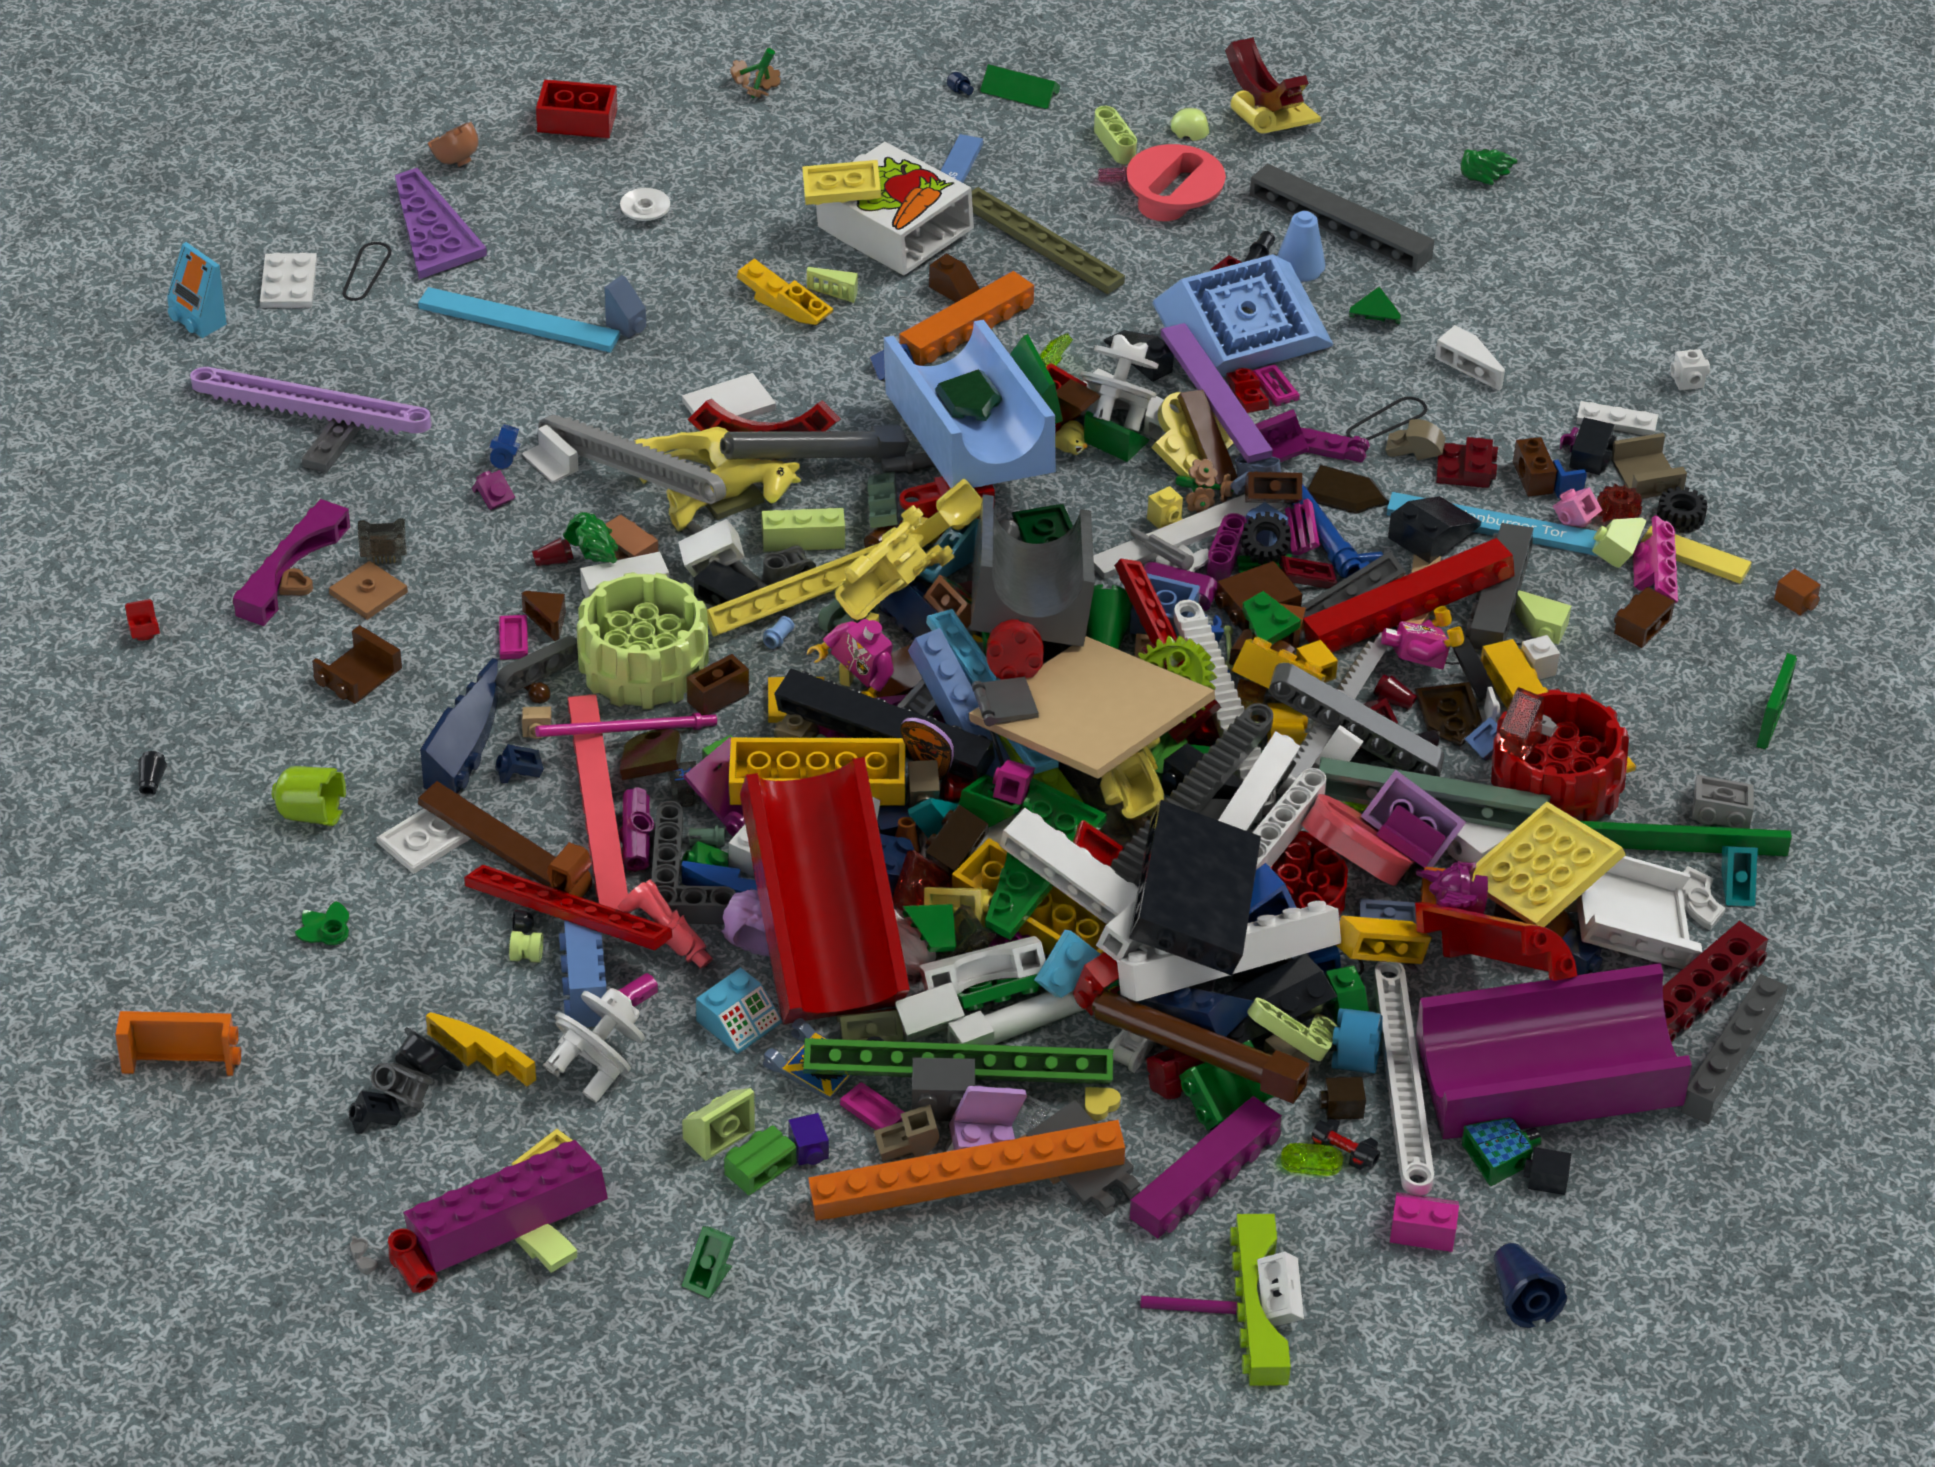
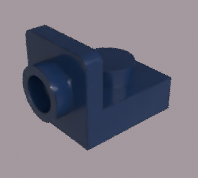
(519, 761)

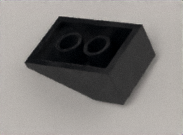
(1430, 526)
(1180, 764)

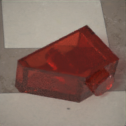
(1522, 724)

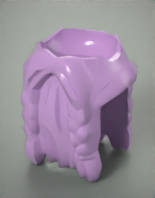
(745, 923)

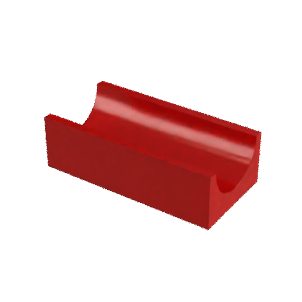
(824, 893)

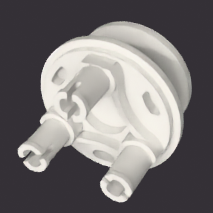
(1117, 387)
(577, 1040)

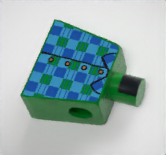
(1499, 1147)

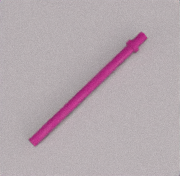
(696, 721)

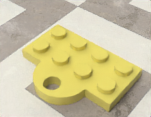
(1177, 444)

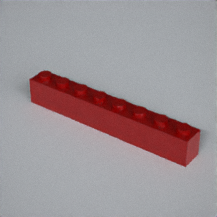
(1410, 596)

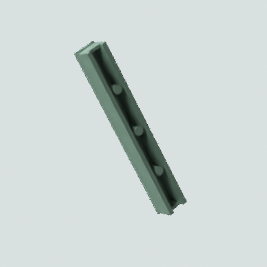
(1468, 800)

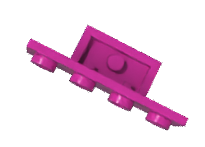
(1656, 560)

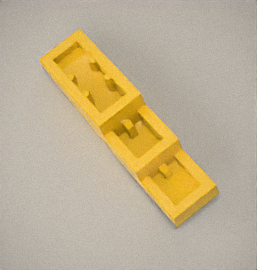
(475, 1044)

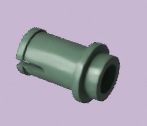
(709, 836)

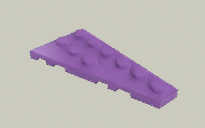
(434, 229)

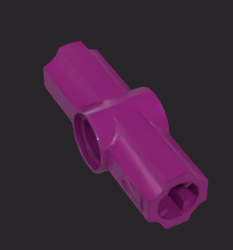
(636, 829)

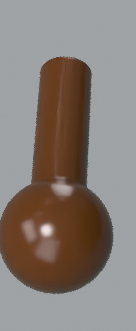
(538, 692)

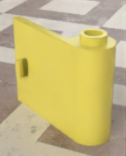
(1265, 120)

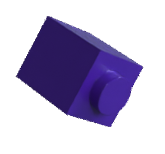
(809, 1139)

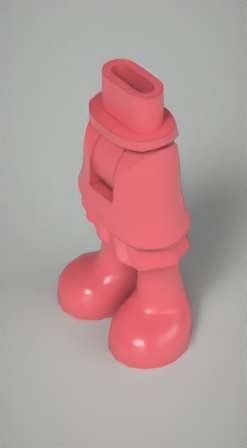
(685, 939)

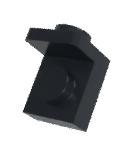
(373, 1108)

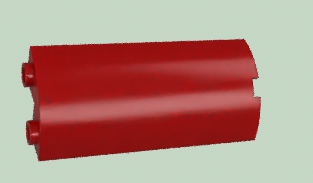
(1497, 939)

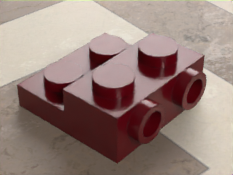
(1468, 463)

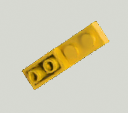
(785, 298)

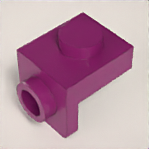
(493, 489)

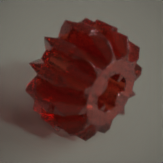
(1619, 503)

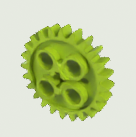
(1196, 660)

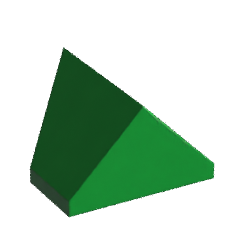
(1376, 306)
(935, 925)

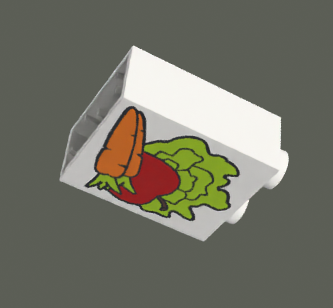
(913, 218)

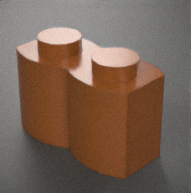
(570, 870)

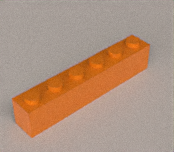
(955, 323)

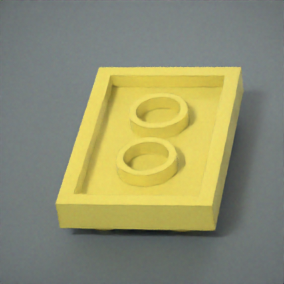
(841, 182)

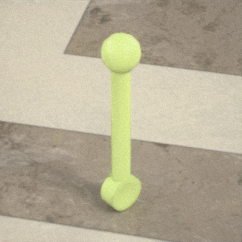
(1228, 630)

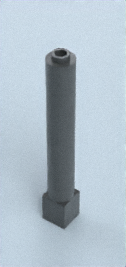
(878, 443)

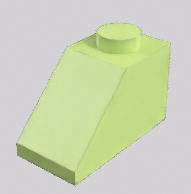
(1618, 540)
(1542, 615)

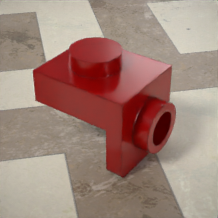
(142, 619)

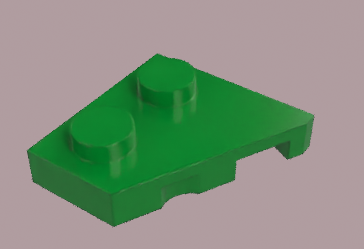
(1269, 618)

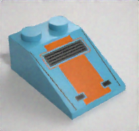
(196, 293)

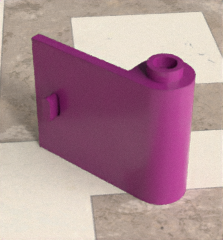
(713, 787)

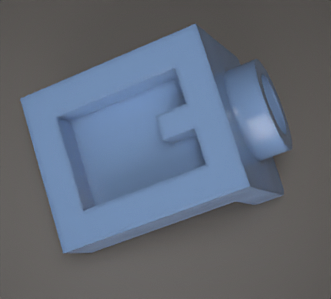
(1483, 738)

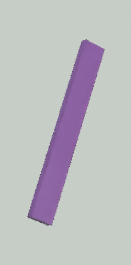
(1219, 395)

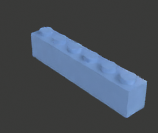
(949, 686)

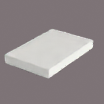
(740, 396)
(420, 840)

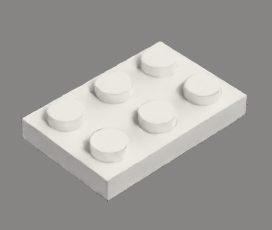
(288, 280)

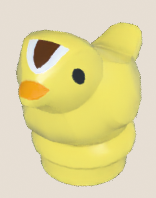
(1071, 438)

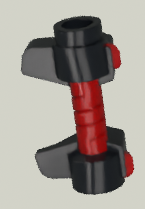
(1361, 1153)

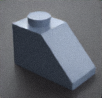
(624, 308)

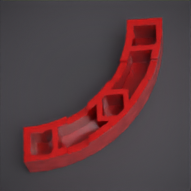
(711, 415)

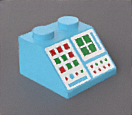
(737, 1011)

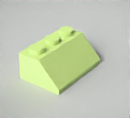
(804, 527)

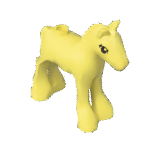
(735, 473)

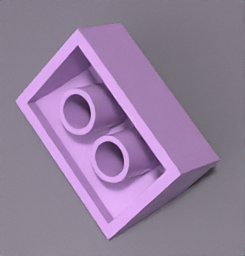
(1403, 792)

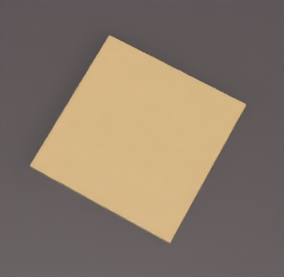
(1100, 707)

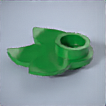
(320, 926)

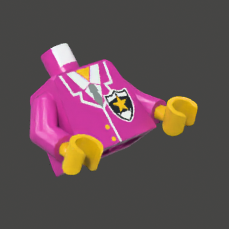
(1425, 641)
(862, 651)

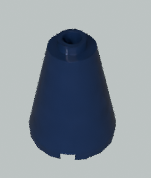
(1528, 1286)

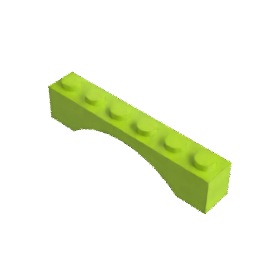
(1266, 1349)

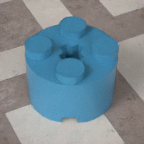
(1357, 1040)

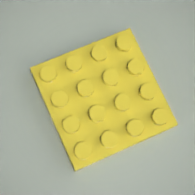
(1546, 865)

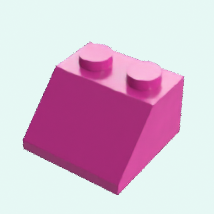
(1424, 1222)

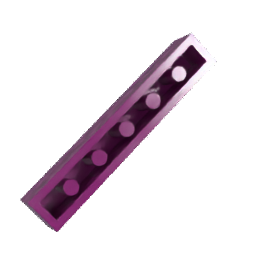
(1205, 1167)

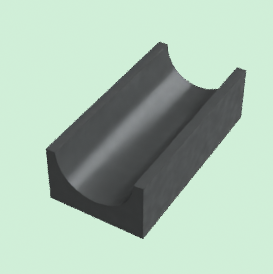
(1033, 582)

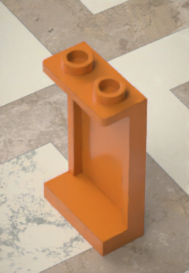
(177, 1038)

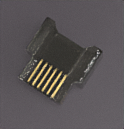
(382, 541)

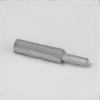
(1164, 549)

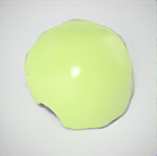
(1190, 123)

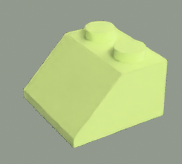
(720, 1123)

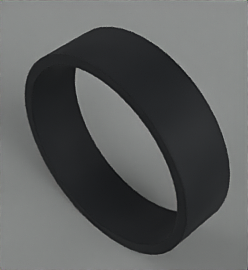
(1473, 669)

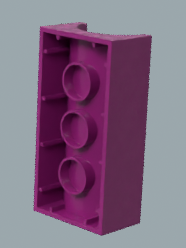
(1551, 1051)

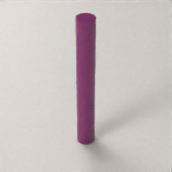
(1187, 1304)

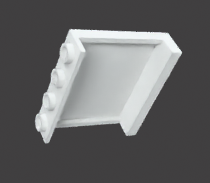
(1639, 913)

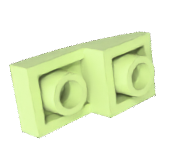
(548, 1247)

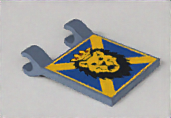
(821, 1084)

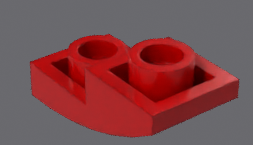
(1247, 390)

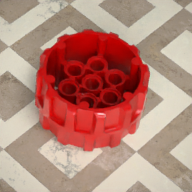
(1578, 765)

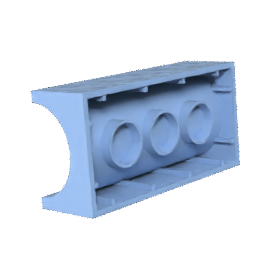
(1007, 446)

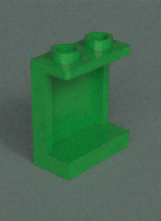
(1218, 1092)

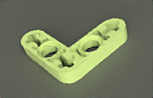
(1310, 1040)

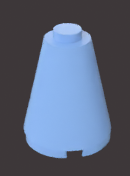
(1303, 246)

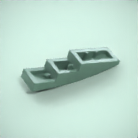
(882, 500)

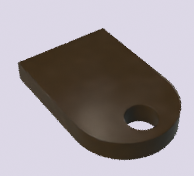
(651, 754)

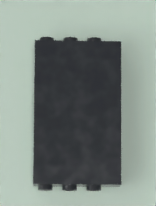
(1195, 887)

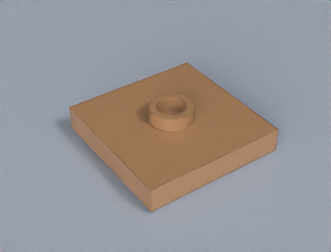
(368, 590)

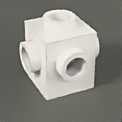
(1689, 369)

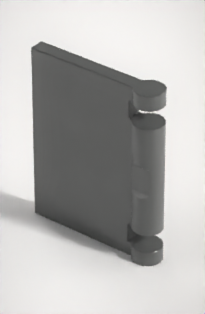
(1004, 700)

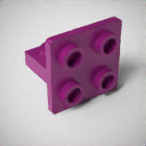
(1284, 435)

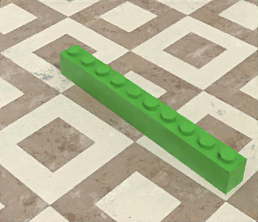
(991, 1061)

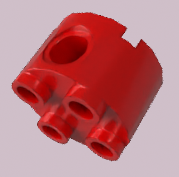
(1014, 650)

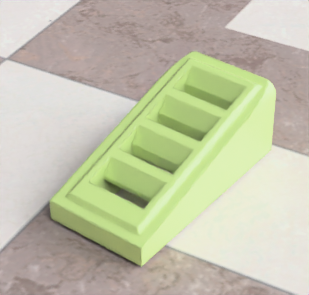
(846, 282)

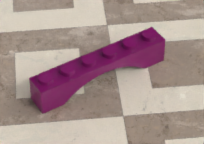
(319, 528)

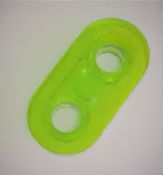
(1311, 1159)

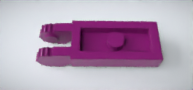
(1336, 445)

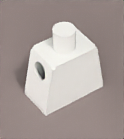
(1476, 841)

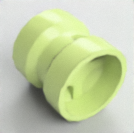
(526, 946)

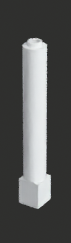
(1011, 1020)

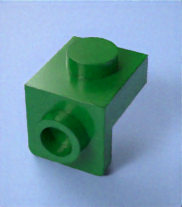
(706, 854)

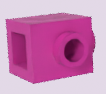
(1013, 781)

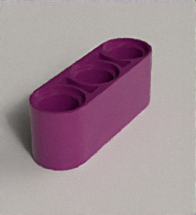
(1226, 547)
(1207, 584)

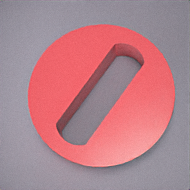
(1160, 165)
(1355, 839)

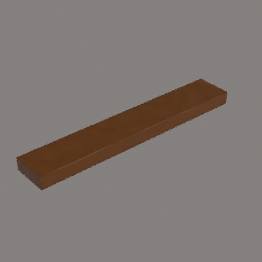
(487, 831)

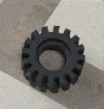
(1682, 499)
(1272, 524)

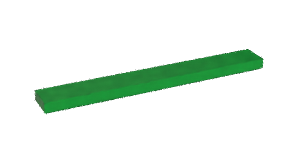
(1693, 837)

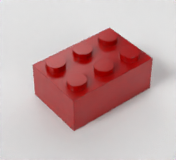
(576, 108)

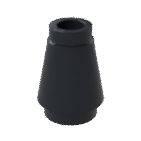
(151, 770)

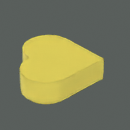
(1101, 1101)

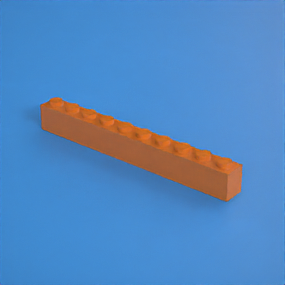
(967, 1170)

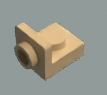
(535, 717)

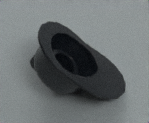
(425, 1055)

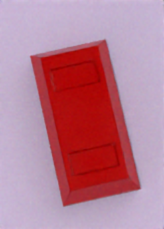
(1097, 843)

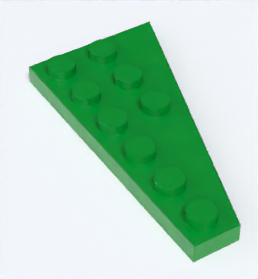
(1021, 888)

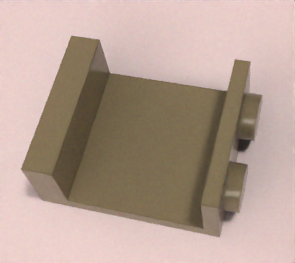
(1645, 467)

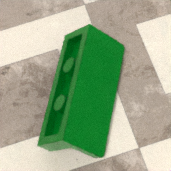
(1019, 86)

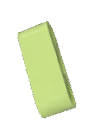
(1115, 134)

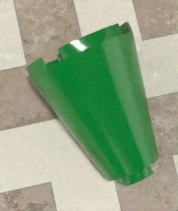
(1109, 615)

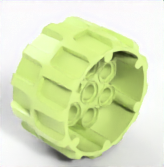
(641, 639)

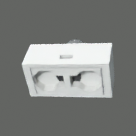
(1280, 1288)

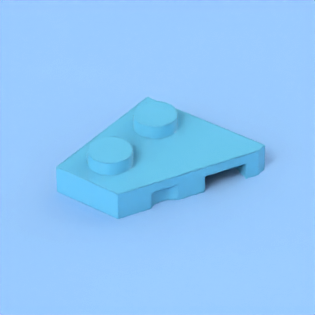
(1065, 964)

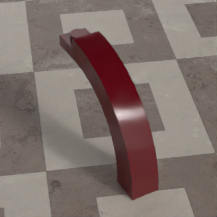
(1257, 80)

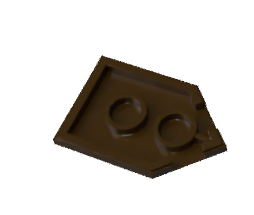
(1345, 490)
(1449, 710)

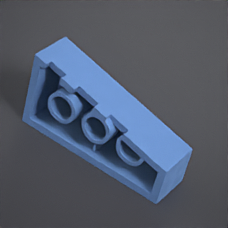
(585, 971)

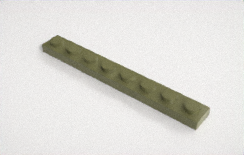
(1046, 242)

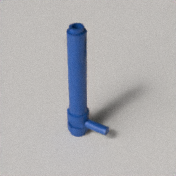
(1339, 552)

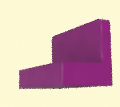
(1411, 836)

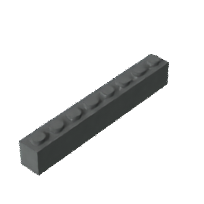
(1343, 217)

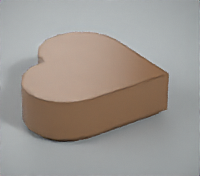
(295, 583)

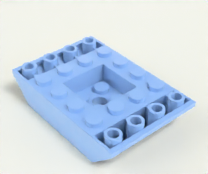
(1211, 306)

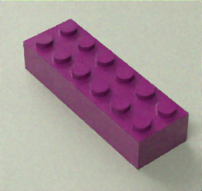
(506, 1205)

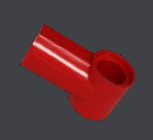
(411, 1261)

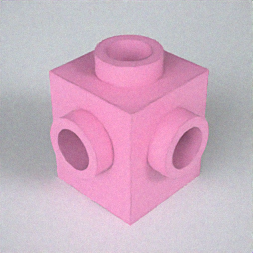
(1577, 507)

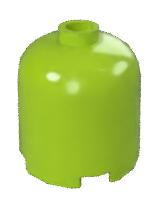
(310, 794)

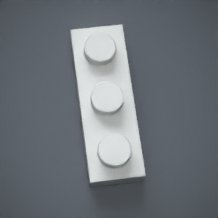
(1624, 419)

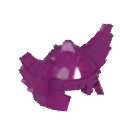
(1455, 887)

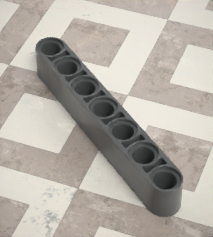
(1335, 708)

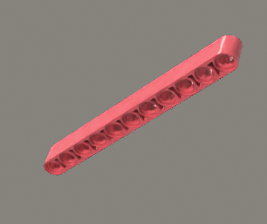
(598, 804)

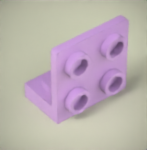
(985, 1116)

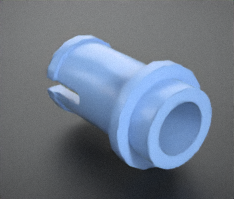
(778, 632)

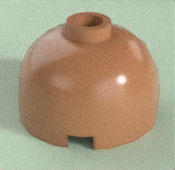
(455, 145)

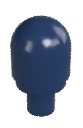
(959, 81)

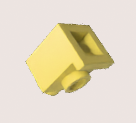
(1164, 507)

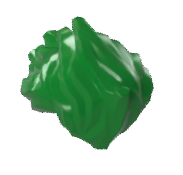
(1486, 165)
(592, 537)

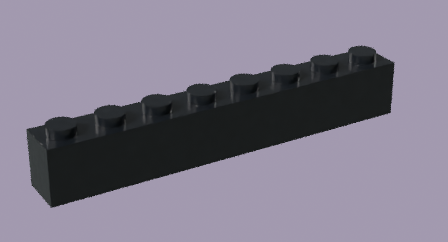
(868, 717)

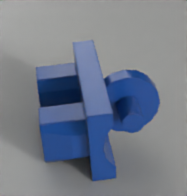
(504, 447)

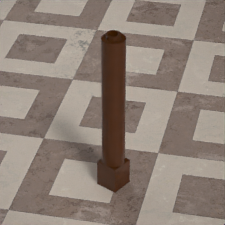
(1277, 1073)

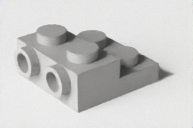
(1722, 802)

